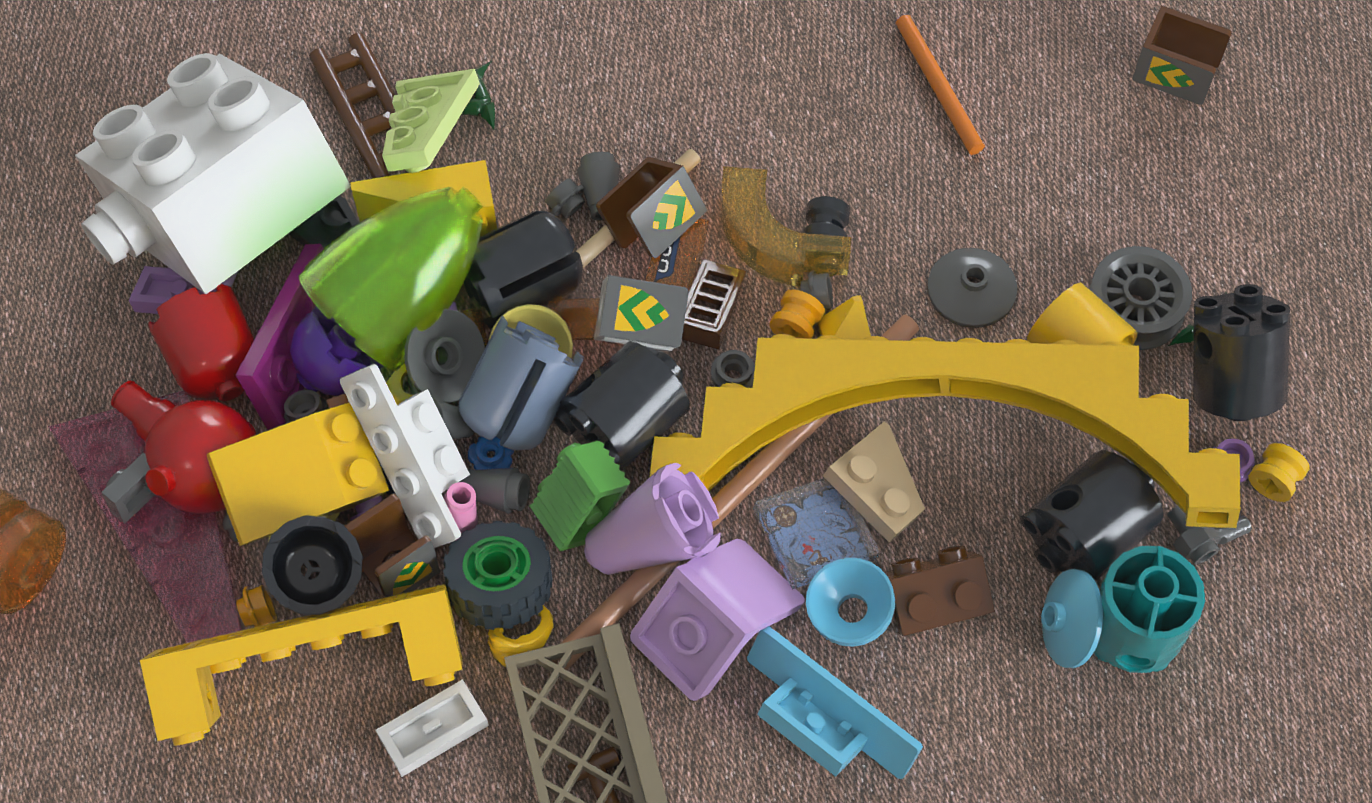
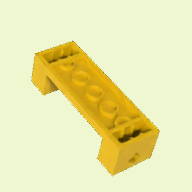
(181, 675)

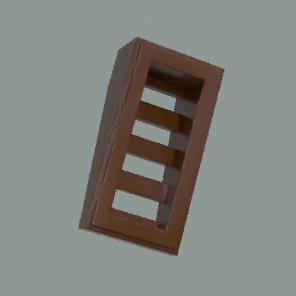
(703, 331)

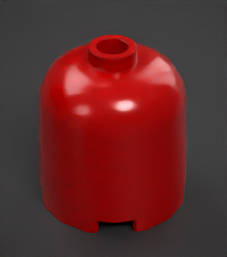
(204, 341)

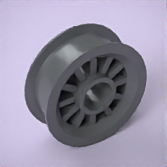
(1154, 278)

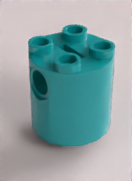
(1148, 608)

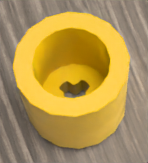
(1080, 318)

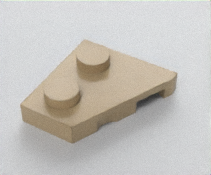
(878, 483)

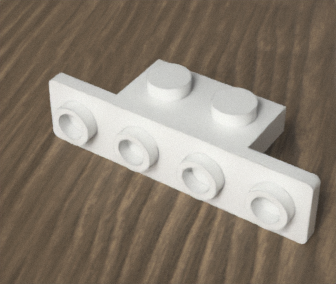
(411, 449)

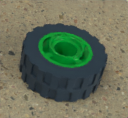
(491, 598)

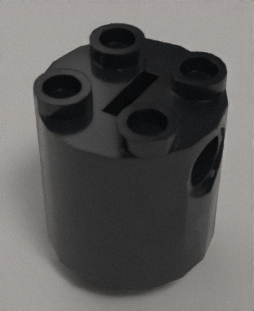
(1241, 353)
(626, 402)
(1094, 515)

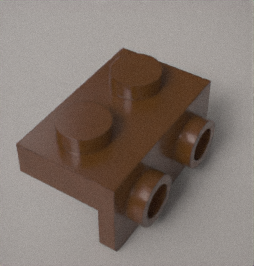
(939, 590)

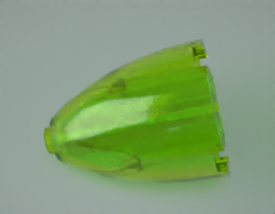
(397, 270)

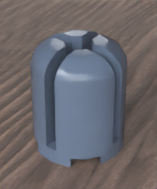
(517, 386)

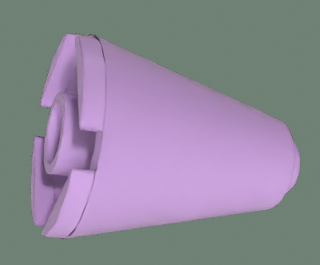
(655, 525)

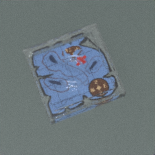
(812, 529)

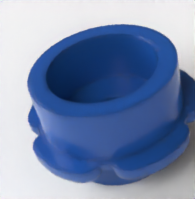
(478, 454)

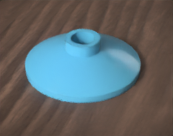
(1072, 618)

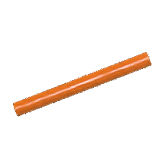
(940, 85)

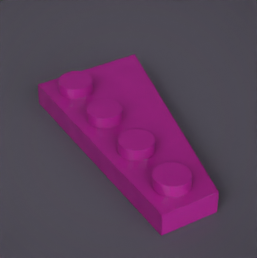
(268, 368)

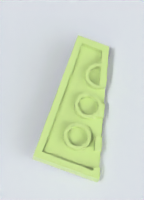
(424, 117)

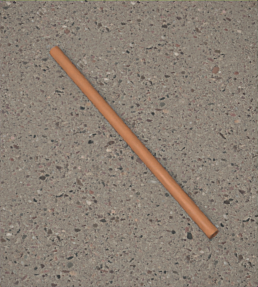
(725, 500)

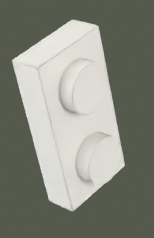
(432, 727)

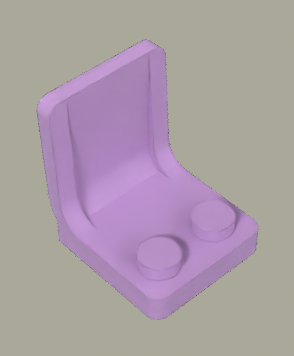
(710, 614)

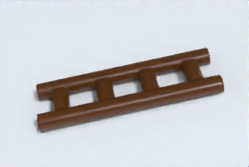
(346, 99)

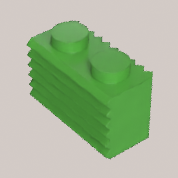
(578, 493)

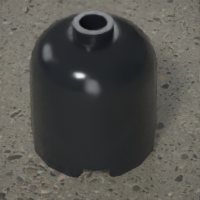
(317, 541)

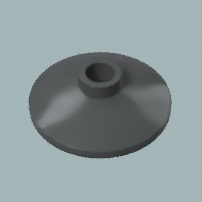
(968, 302)
(459, 351)

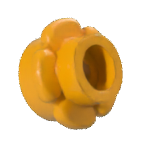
(256, 607)

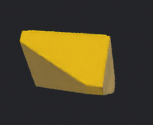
(846, 320)

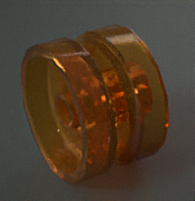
(29, 551)

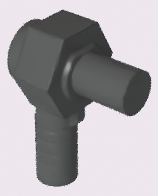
(1202, 542)

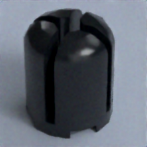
(523, 265)

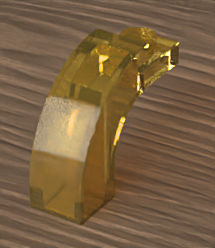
(765, 242)

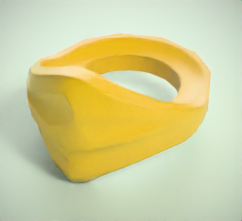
(504, 647)

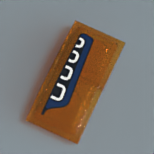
(679, 261)

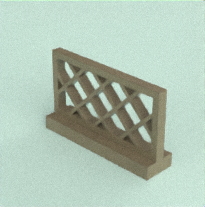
(625, 714)

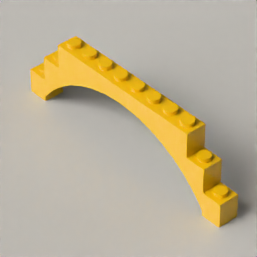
(1069, 381)

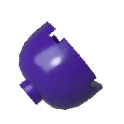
(325, 354)

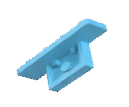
(824, 713)

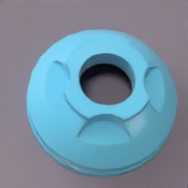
(847, 580)

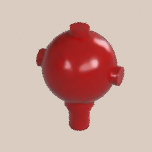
(179, 444)

